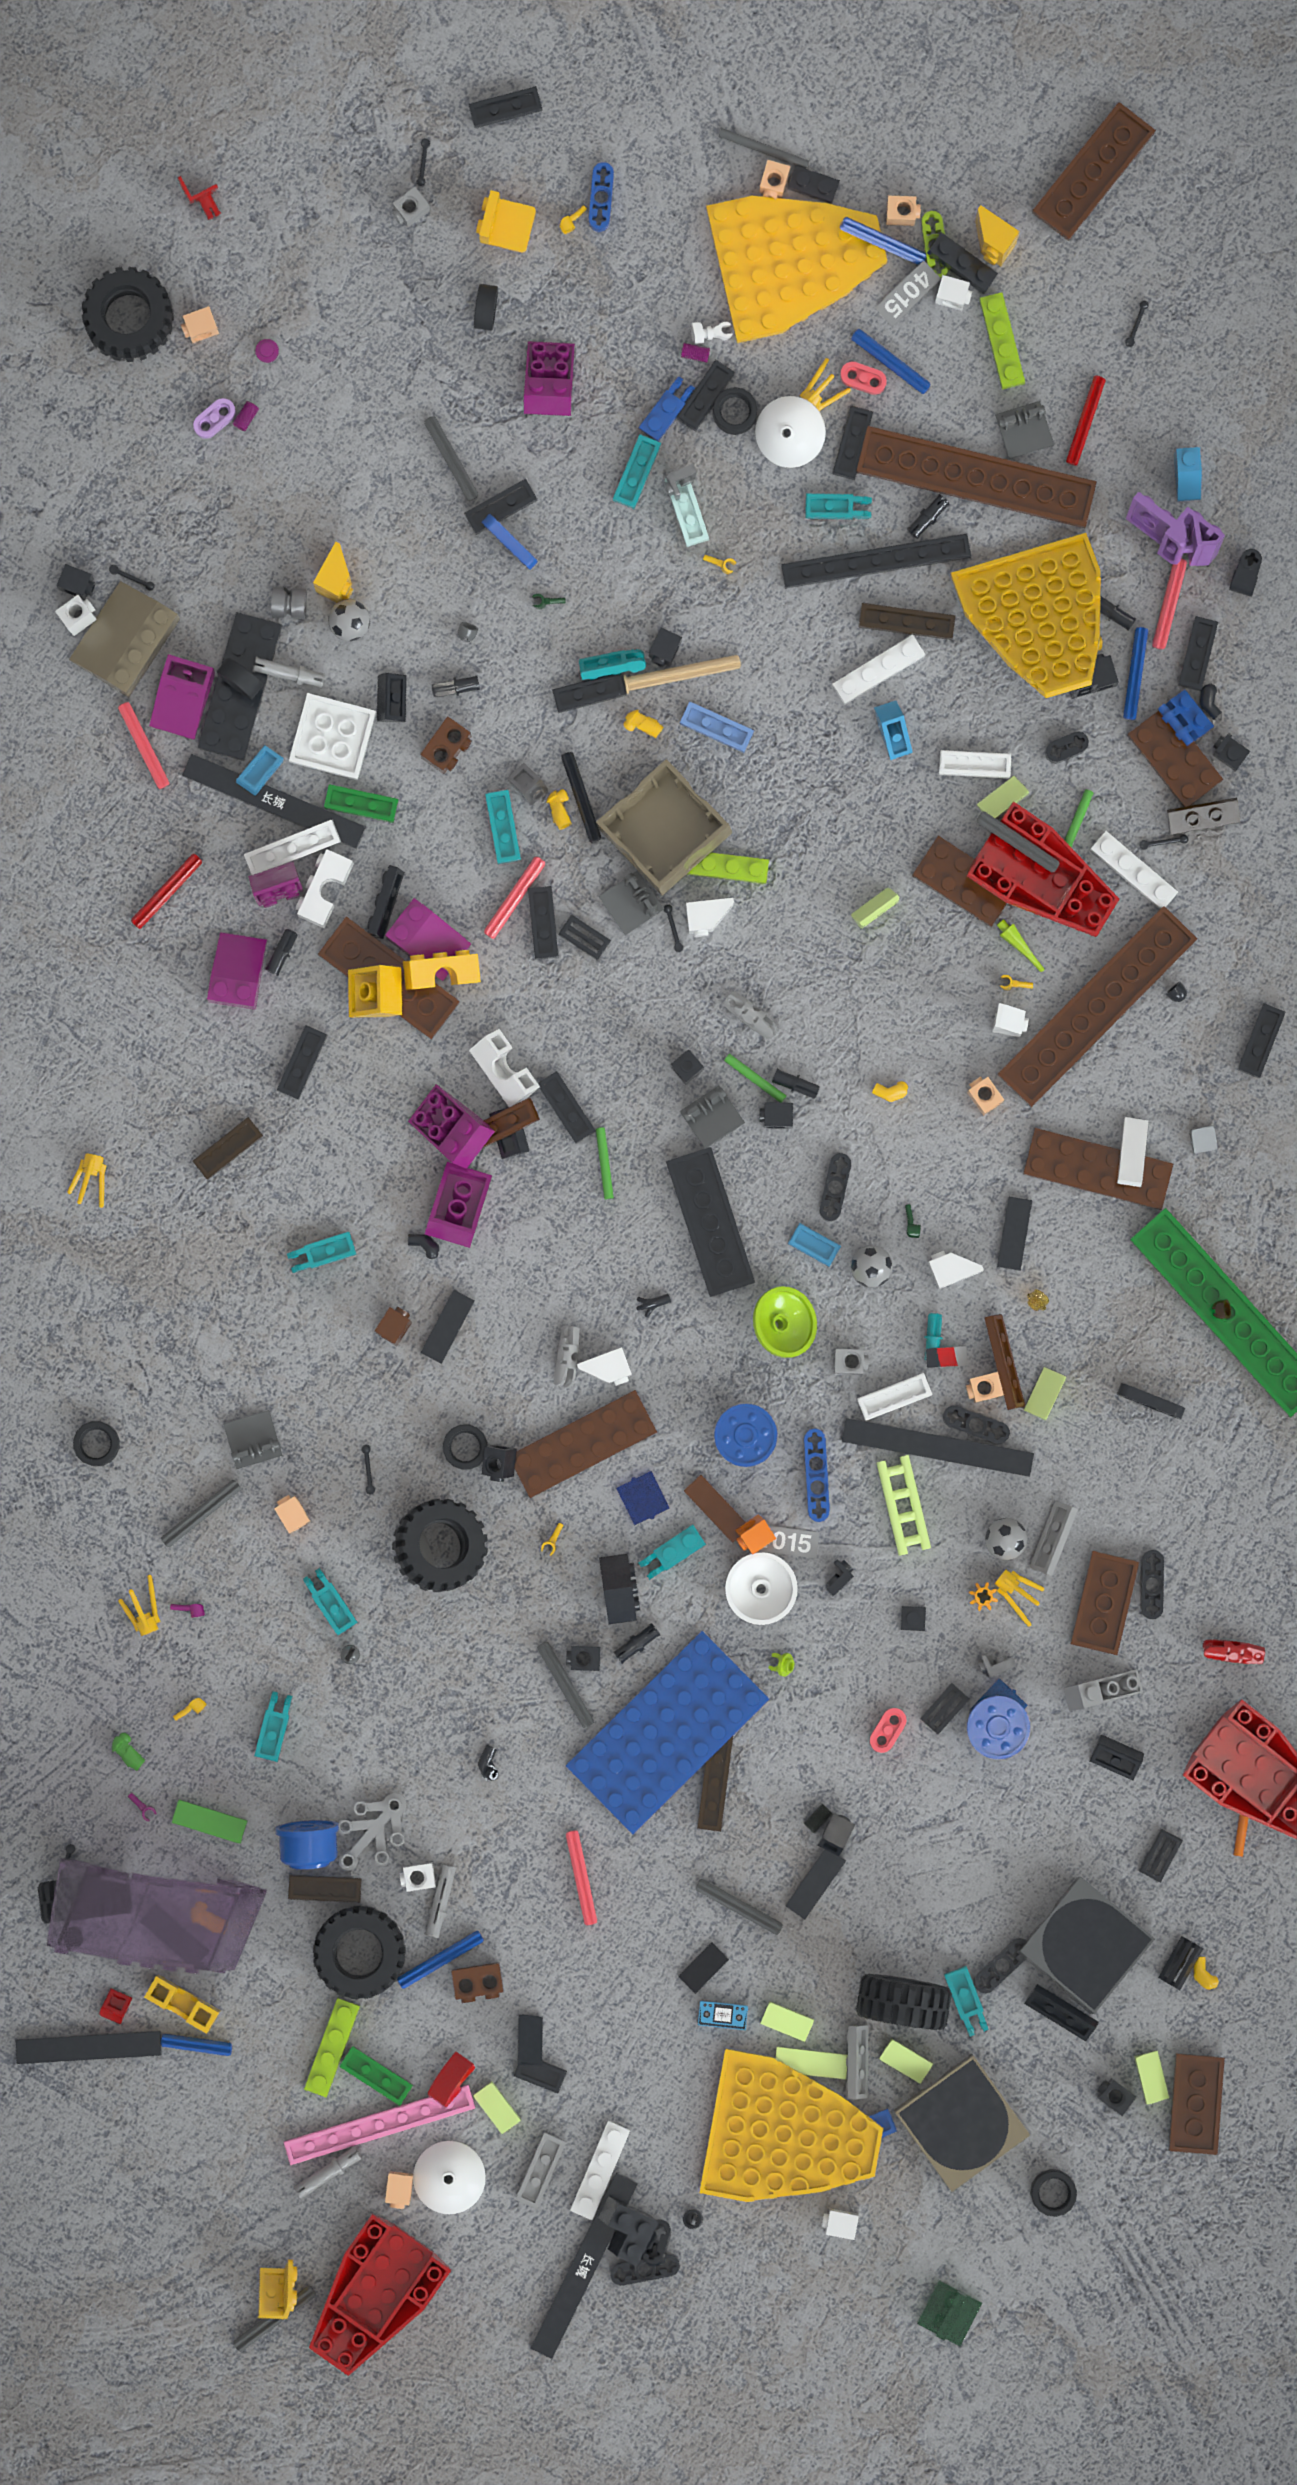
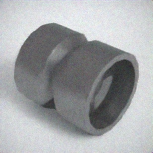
(289, 602)

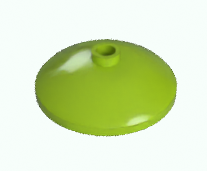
(795, 1322)

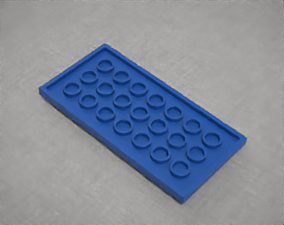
(667, 1732)

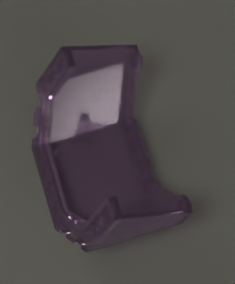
(151, 1918)

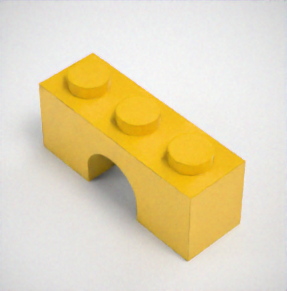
(421, 971)
(183, 2003)

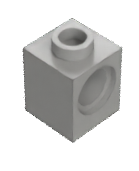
(411, 197)
(839, 1361)

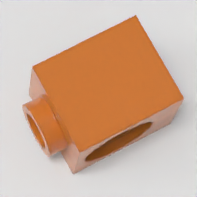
(754, 1535)

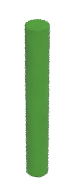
(1078, 817)
(755, 1078)
(604, 1163)

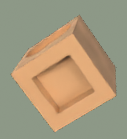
(776, 170)
(896, 202)
(199, 325)
(985, 1105)
(995, 1387)
(291, 1513)
(399, 2189)

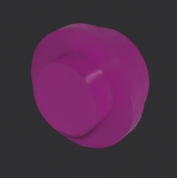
(267, 350)

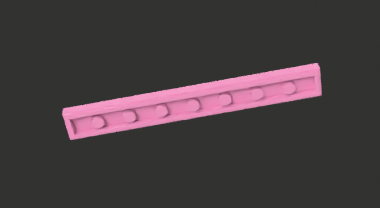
(375, 2126)

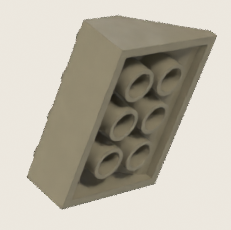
(125, 638)

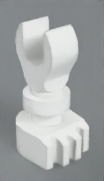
(698, 333)

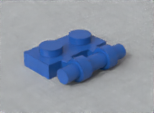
(1185, 718)

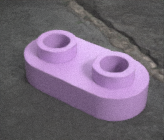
(213, 418)

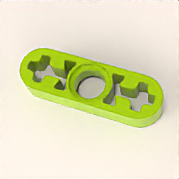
(926, 229)

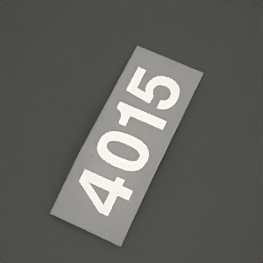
(908, 293)
(793, 1542)

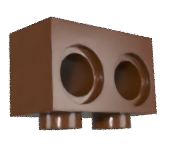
(440, 742)
(394, 1325)
(476, 1975)

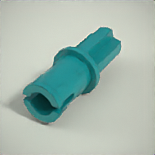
(933, 1331)

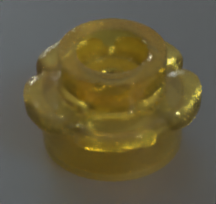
(1037, 1300)

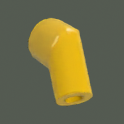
(892, 1093)
(1203, 1977)

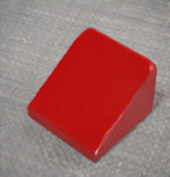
(115, 2006)

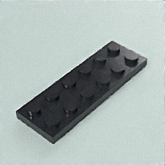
(231, 713)
(710, 1222)

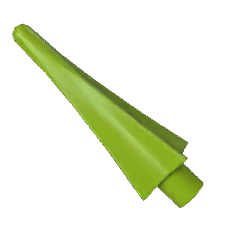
(1013, 937)

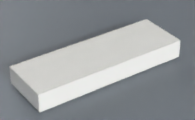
(1132, 1152)

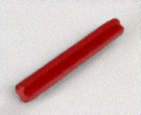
(1085, 420)
(166, 891)

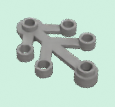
(375, 1828)

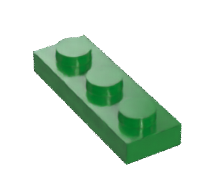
(361, 803)
(376, 2075)

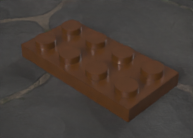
(1179, 766)
(946, 872)
(1104, 1603)
(1196, 2104)

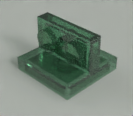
(949, 2313)

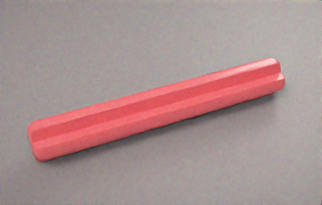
(1169, 605)
(143, 745)
(514, 897)
(581, 1877)

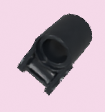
(1245, 576)

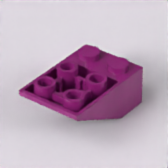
(549, 378)
(182, 696)
(276, 884)
(451, 1127)

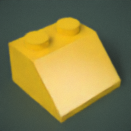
(995, 236)
(333, 578)
(375, 991)

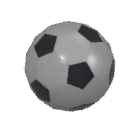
(349, 620)
(871, 1266)
(1006, 1539)

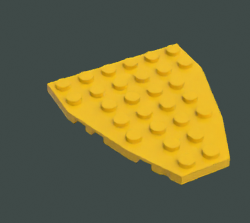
(787, 260)
(1039, 612)
(783, 2134)

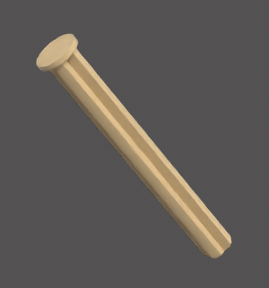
(681, 673)

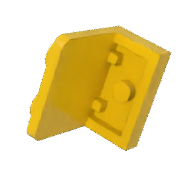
(505, 223)
(277, 2291)

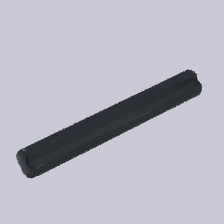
(581, 797)

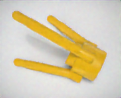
(813, 396)
(90, 1166)
(1009, 1583)
(145, 1622)

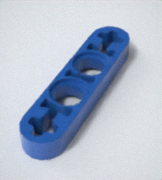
(813, 1475)

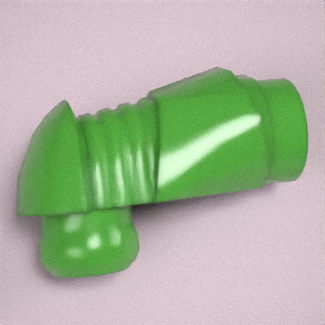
(126, 1751)

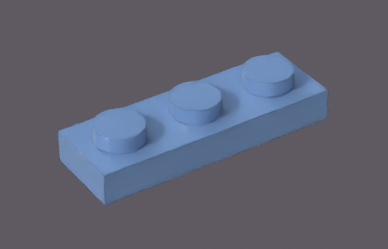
(716, 727)

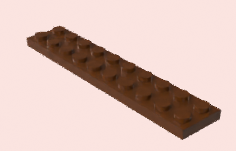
(976, 477)
(1097, 1006)

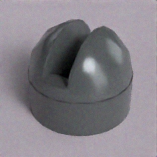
(468, 631)
(355, 1656)

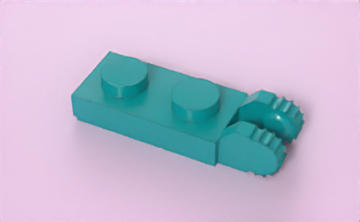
(835, 506)
(612, 663)
(324, 1252)
(674, 1550)
(331, 1604)
(273, 1729)
(965, 1997)

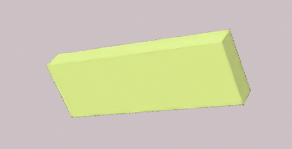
(814, 2062)

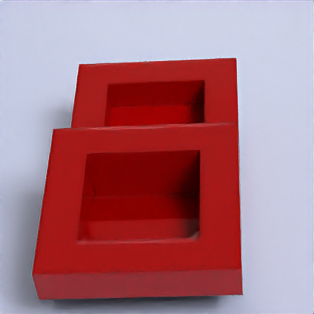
(448, 2081)

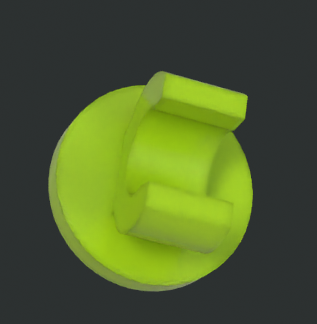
(785, 1664)

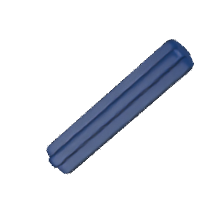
(196, 2044)

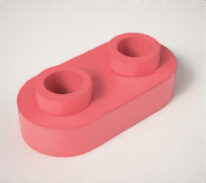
(864, 376)
(888, 1730)

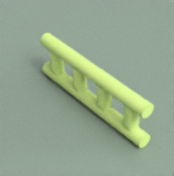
(911, 1492)

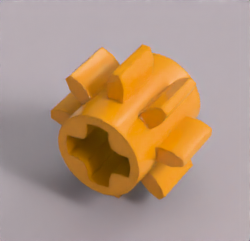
(988, 1592)

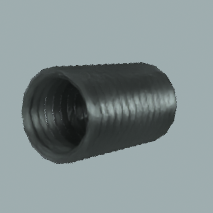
(818, 1818)

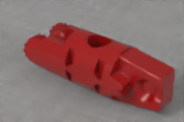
(1233, 1651)

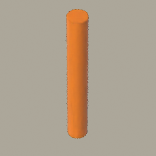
(1241, 1835)

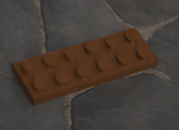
(1093, 171)
(355, 948)
(1094, 1169)
(583, 1444)

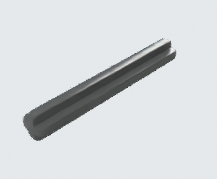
(451, 458)
(1018, 841)
(200, 1513)
(565, 1684)
(739, 1906)
(268, 2324)

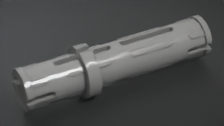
(288, 672)
(433, 1929)
(328, 2172)

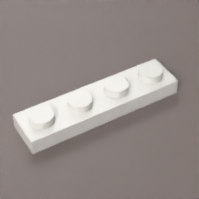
(878, 669)
(292, 847)
(1134, 870)
(600, 2170)

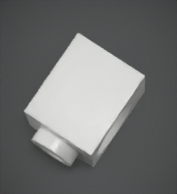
(953, 293)
(68, 610)
(429, 1877)
(840, 2223)

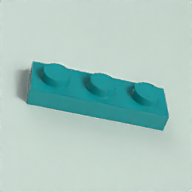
(637, 471)
(503, 827)

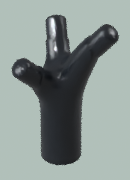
(651, 1304)

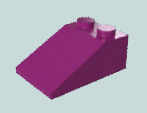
(423, 932)
(237, 971)
(458, 1204)

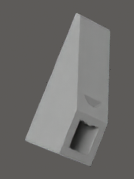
(1103, 1690)

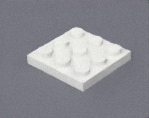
(332, 736)

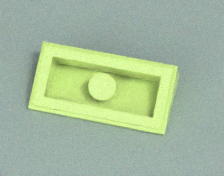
(1002, 797)
(875, 907)
(1045, 1393)
(787, 2021)
(906, 2061)
(1151, 2077)
(497, 2107)

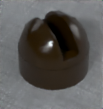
(1222, 1309)

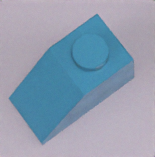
(1188, 473)
(893, 729)

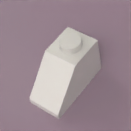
(706, 915)
(1009, 1021)
(951, 1268)
(608, 1367)

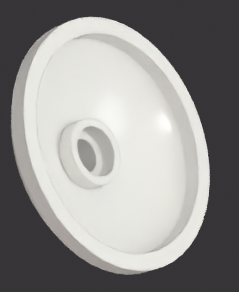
(805, 426)
(779, 1592)
(449, 2159)

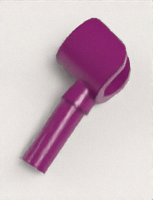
(196, 1610)
(142, 1806)

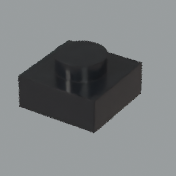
(913, 1618)

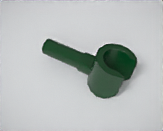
(547, 601)
(913, 1230)

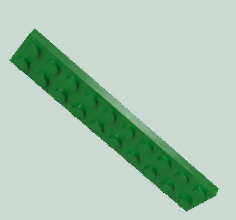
(1203, 1283)

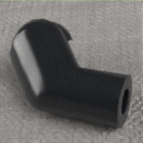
(1207, 700)
(426, 1243)
(486, 1764)

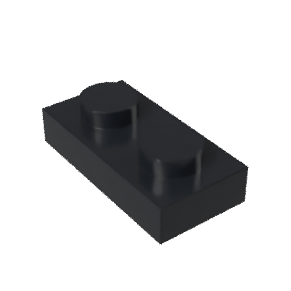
(813, 184)

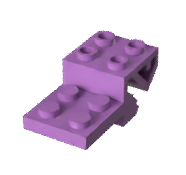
(1185, 535)

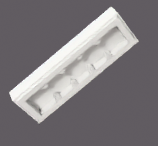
(975, 764)
(894, 1396)

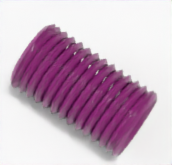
(697, 352)
(245, 416)

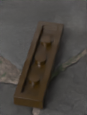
(907, 621)
(715, 1789)

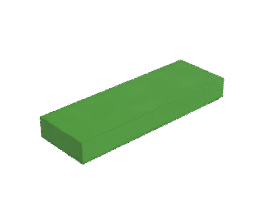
(209, 1821)

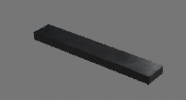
(88, 2047)

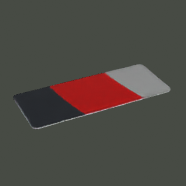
(946, 1357)

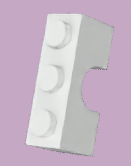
(331, 868)
(491, 1056)

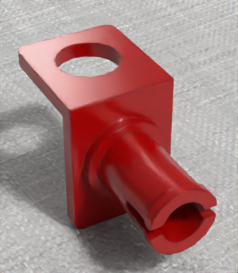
(204, 198)

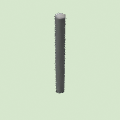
(763, 148)

